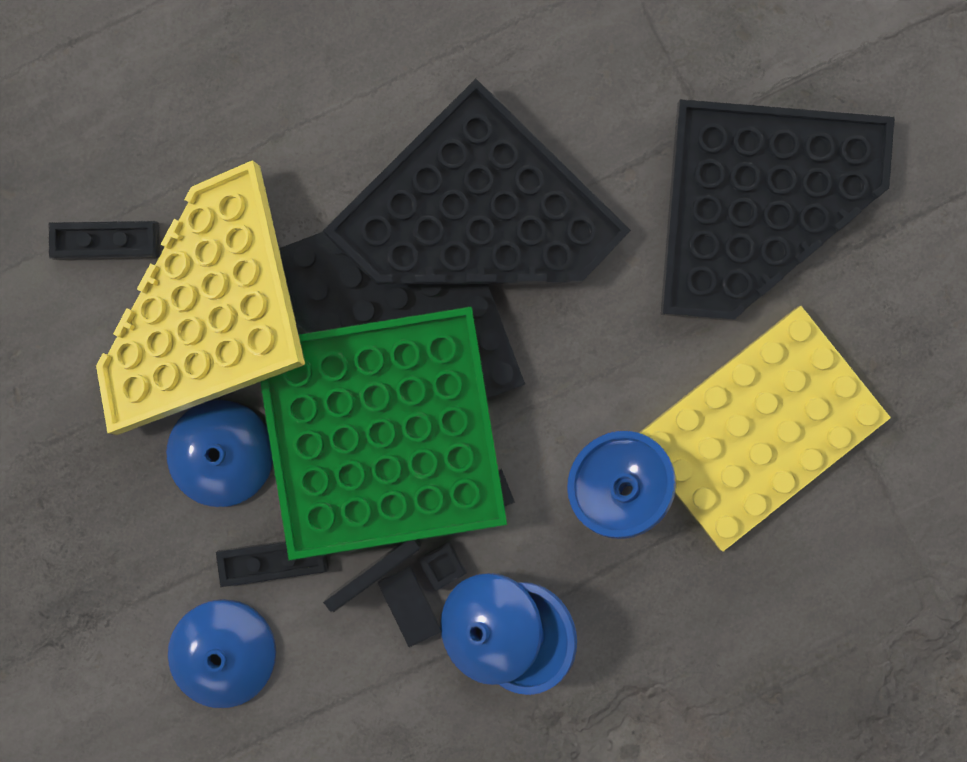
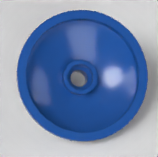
(243, 450)
(603, 473)
(508, 625)
(235, 635)
(557, 644)

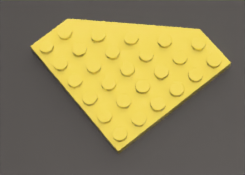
(206, 312)

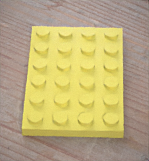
(764, 427)

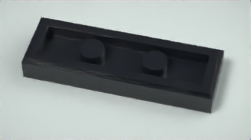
(104, 240)
(264, 563)
(371, 574)

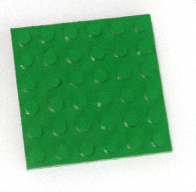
(383, 436)

